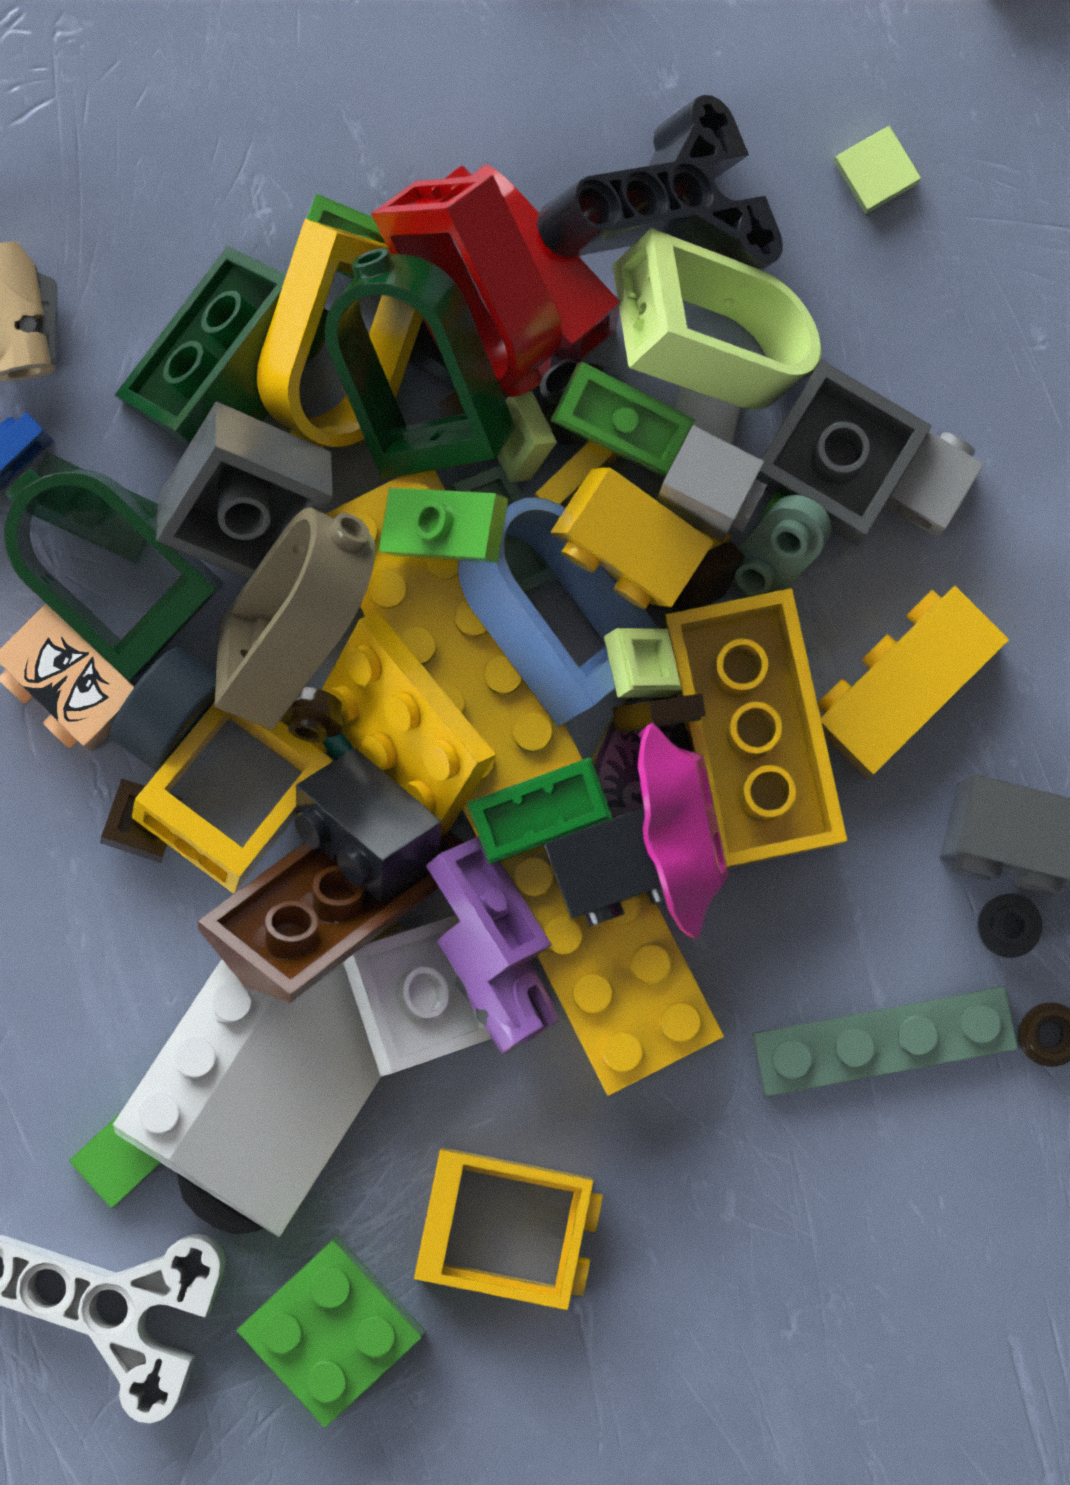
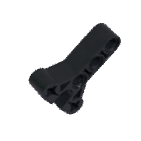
(669, 195)

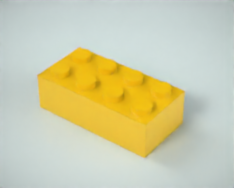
(759, 727)

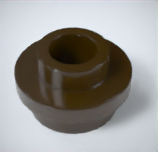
(314, 716)
(1029, 1034)

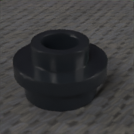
(989, 925)

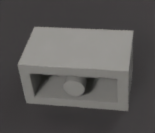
(712, 484)

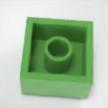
(331, 1331)

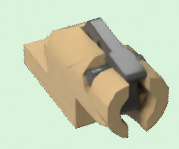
(26, 317)

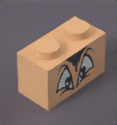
(65, 677)

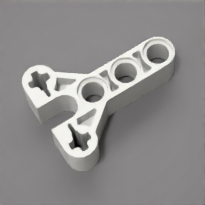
(124, 1345)

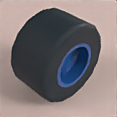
(164, 707)

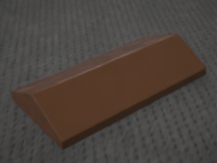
(303, 921)

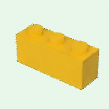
(908, 679)

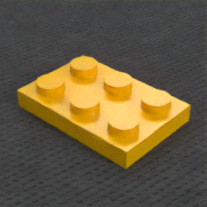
(406, 721)

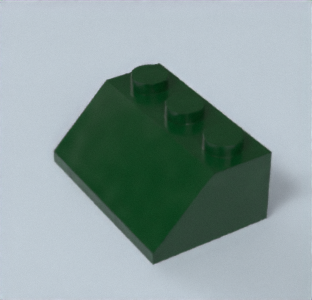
(211, 349)

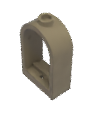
(291, 614)

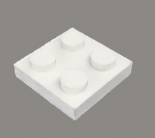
(411, 999)

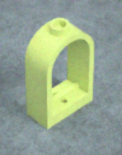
(651, 289)

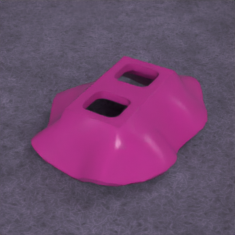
(681, 828)

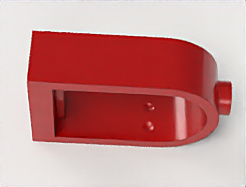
(582, 300)
(523, 317)

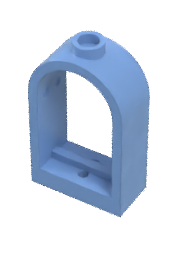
(522, 631)

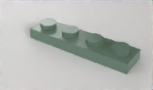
(884, 1041)

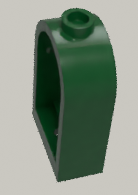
(433, 443)
(163, 619)

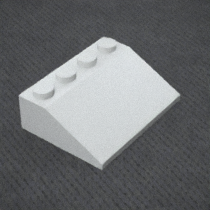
(255, 1093)

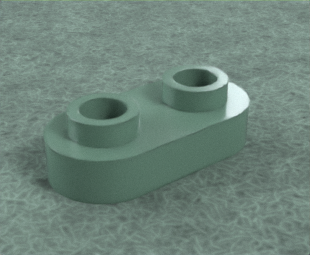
(775, 552)

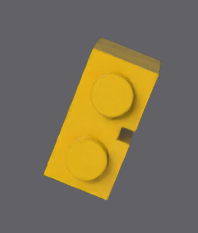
(631, 538)

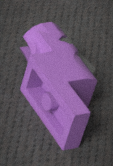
(493, 946)

